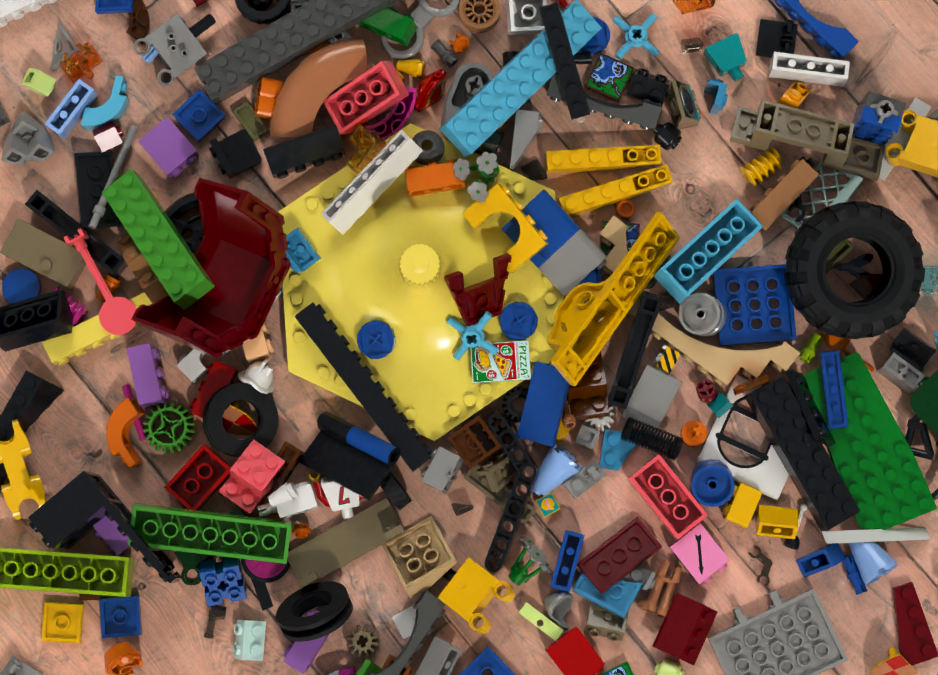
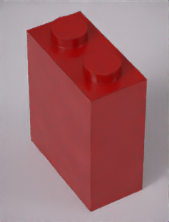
(575, 654)

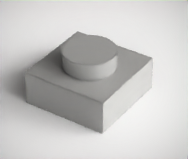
(587, 436)

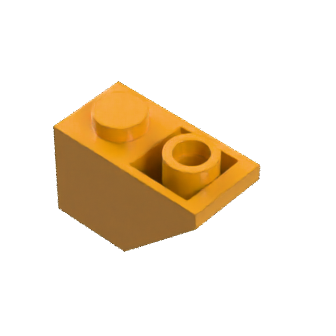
(794, 95)

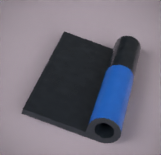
(350, 455)

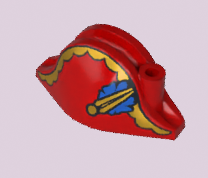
(430, 90)

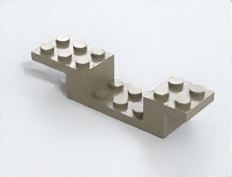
(811, 132)

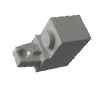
(584, 479)

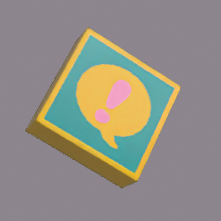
(547, 504)

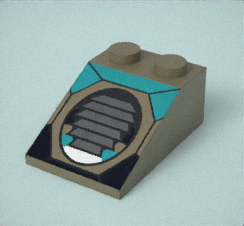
(682, 105)

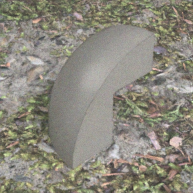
(27, 142)

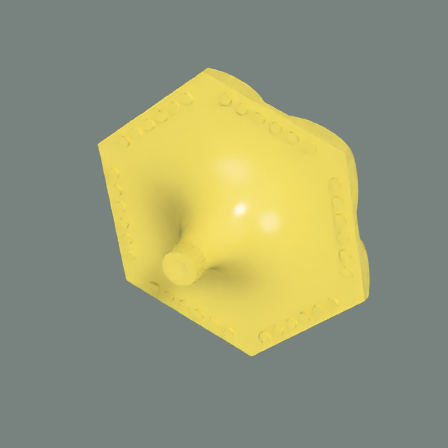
(394, 273)

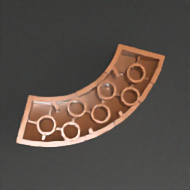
(313, 83)

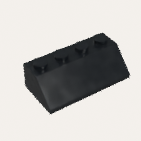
(304, 152)
(35, 320)

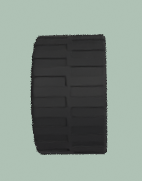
(263, 17)

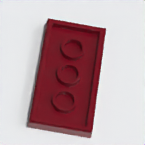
(619, 555)

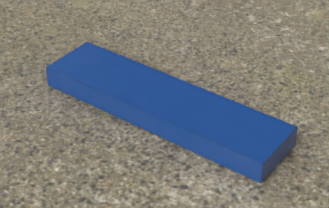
(834, 389)

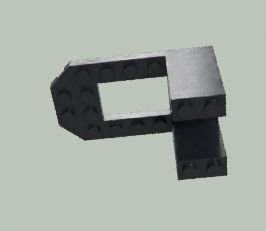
(79, 507)

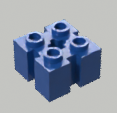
(223, 580)

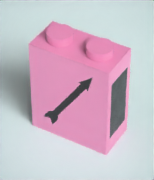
(699, 554)

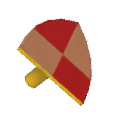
(237, 421)
(894, 665)

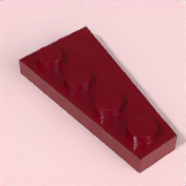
(913, 631)

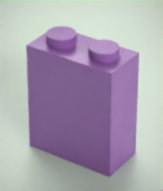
(169, 148)

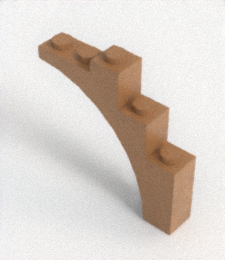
(141, 269)

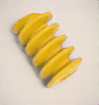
(761, 166)

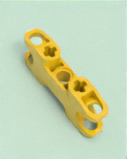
(21, 484)

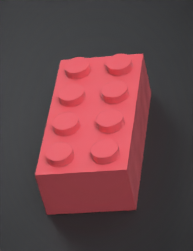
(366, 97)
(667, 497)

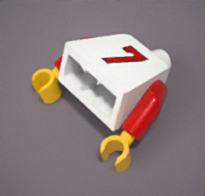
(335, 496)

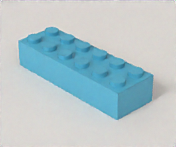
(708, 251)

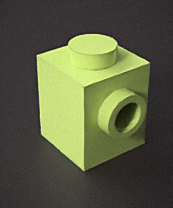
(38, 82)

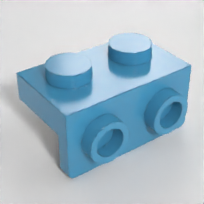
(717, 88)
(300, 251)

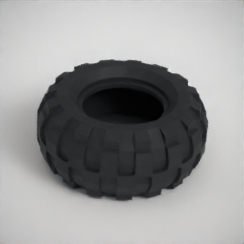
(899, 281)

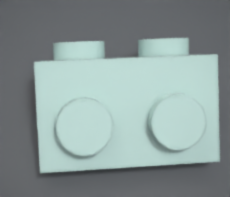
(249, 640)

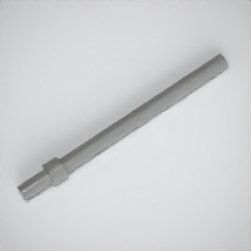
(99, 209)

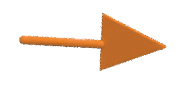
(837, 343)

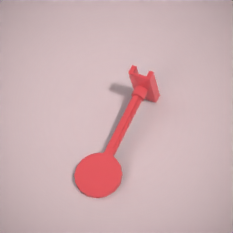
(116, 311)

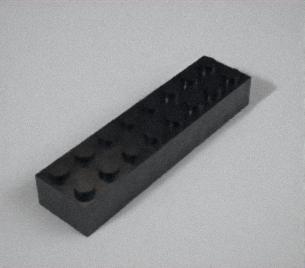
(802, 455)

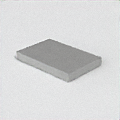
(652, 397)

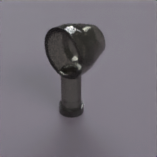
(216, 613)

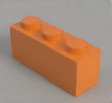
(432, 178)

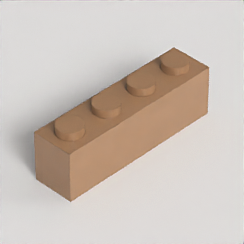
(785, 193)

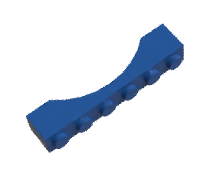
(835, 39)

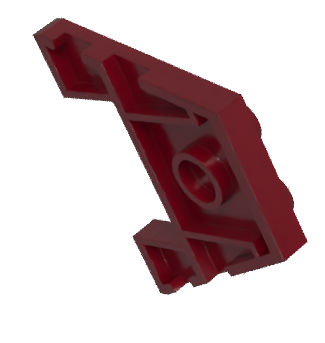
(480, 297)

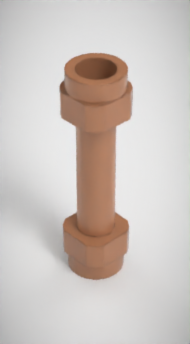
(568, 419)

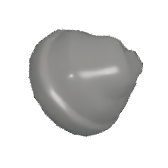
(557, 606)

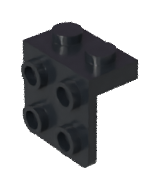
(235, 153)

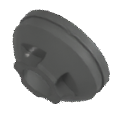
(433, 154)

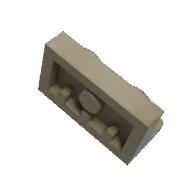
(498, 471)
(605, 623)

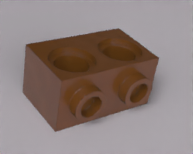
(291, 456)

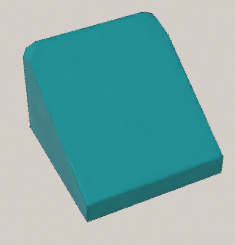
(720, 405)

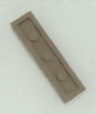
(500, 497)

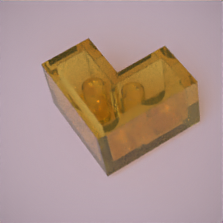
(368, 146)

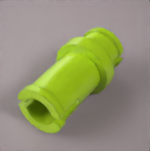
(808, 351)

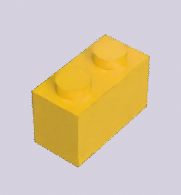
(742, 505)
(777, 522)

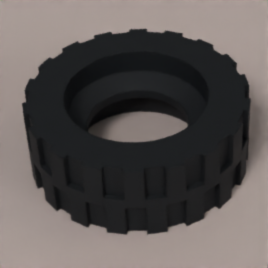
(395, 491)

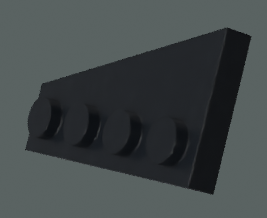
(809, 408)

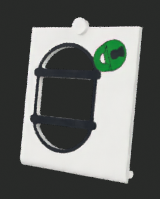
(767, 474)

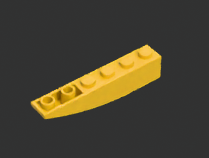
(601, 159)
(615, 191)

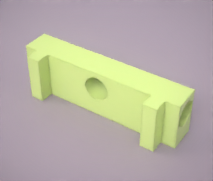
(548, 626)

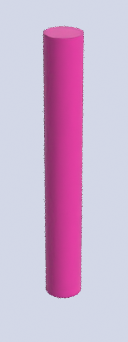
(138, 423)

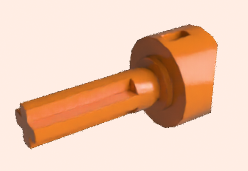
(693, 433)

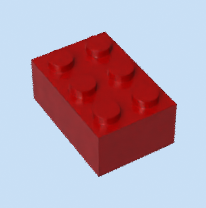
(199, 478)

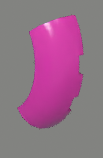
(396, 117)

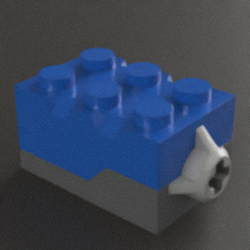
(877, 118)

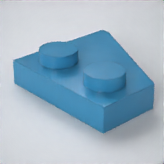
(614, 450)

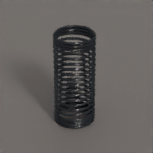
(642, 437)

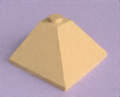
(419, 556)

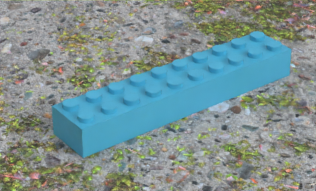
(515, 83)

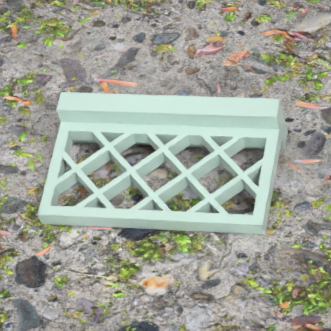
(843, 196)

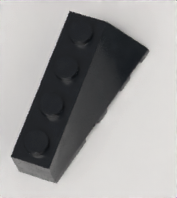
(27, 403)

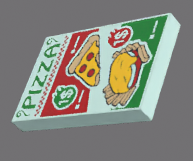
(508, 364)

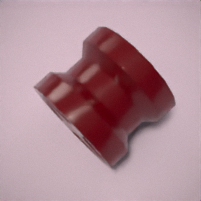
(704, 387)

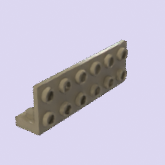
(344, 543)

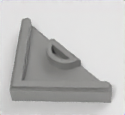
(62, 45)

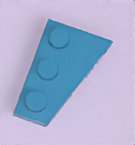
(616, 599)

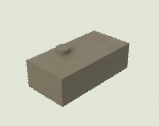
(44, 254)

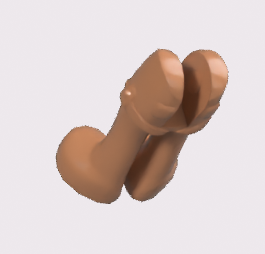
(650, 603)

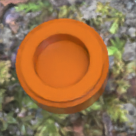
(625, 209)

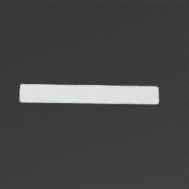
(875, 535)

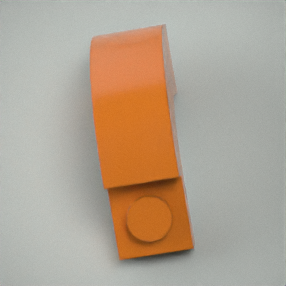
(119, 428)

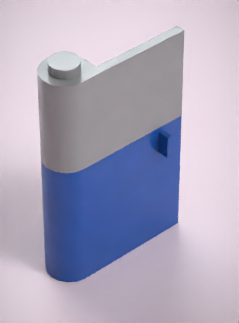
(570, 250)

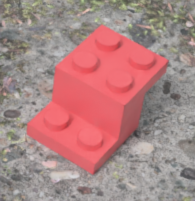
(251, 477)

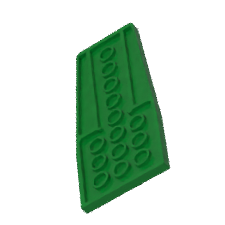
(873, 452)

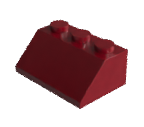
(685, 628)

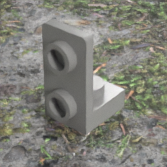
(643, 576)

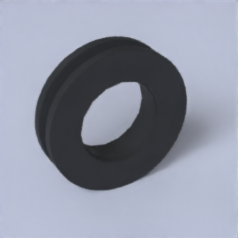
(213, 418)
(320, 624)

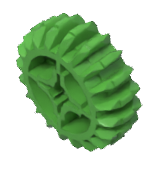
(160, 431)

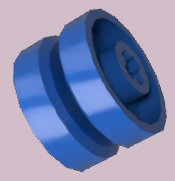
(709, 493)

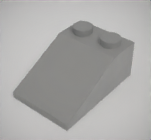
(525, 131)

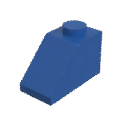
(820, 559)

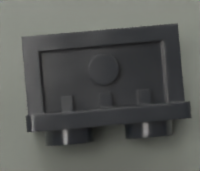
(648, 86)
(912, 349)

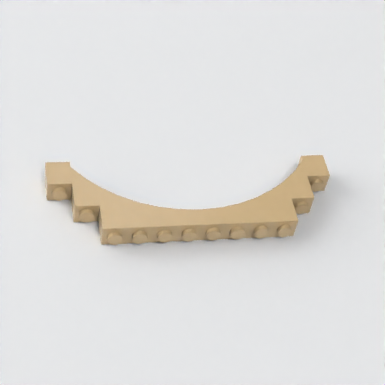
(716, 361)

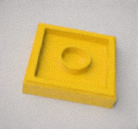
(62, 622)

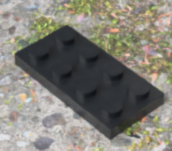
(91, 176)

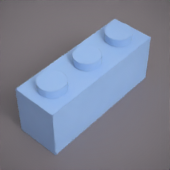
(71, 109)

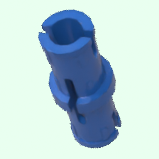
(854, 575)

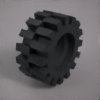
(507, 403)

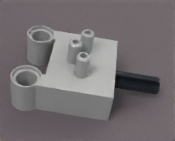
(176, 45)

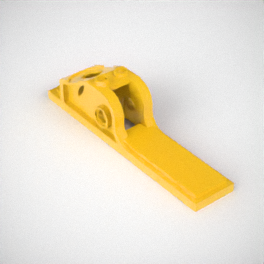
(620, 288)

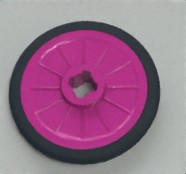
(264, 571)

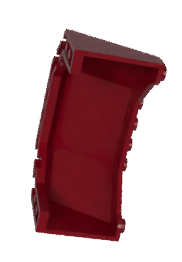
(243, 258)

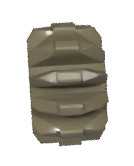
(369, 643)

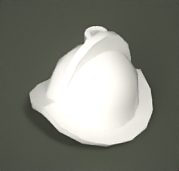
(259, 376)

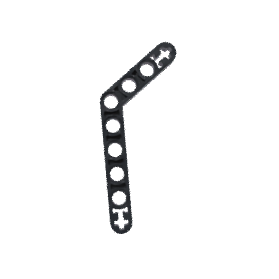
(515, 497)

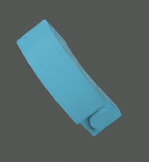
(111, 110)

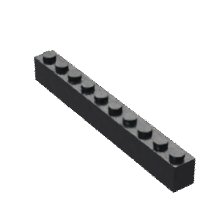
(363, 387)

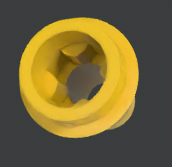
(412, 67)

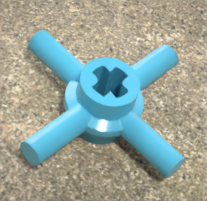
(633, 30)
(476, 340)

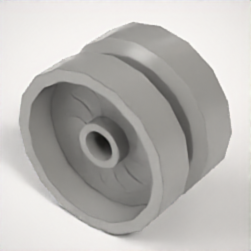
(694, 322)

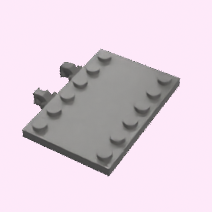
(783, 640)

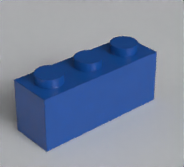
(567, 560)

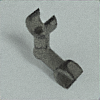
(766, 567)

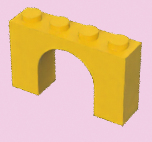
(530, 239)

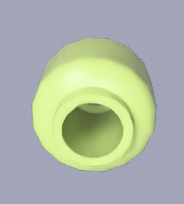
(669, 667)

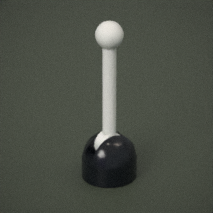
(795, 543)

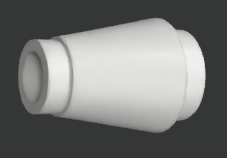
(284, 494)

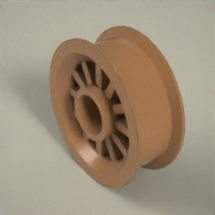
(479, 27)

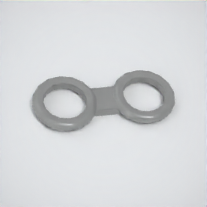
(422, 17)

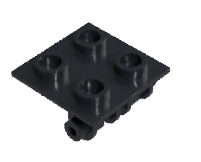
(776, 37)

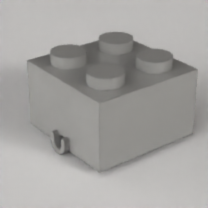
(441, 470)

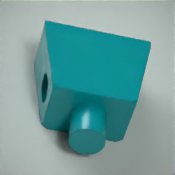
(727, 57)

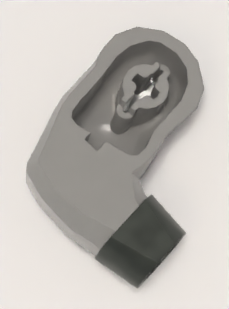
(466, 84)

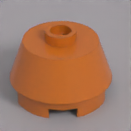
(122, 659)

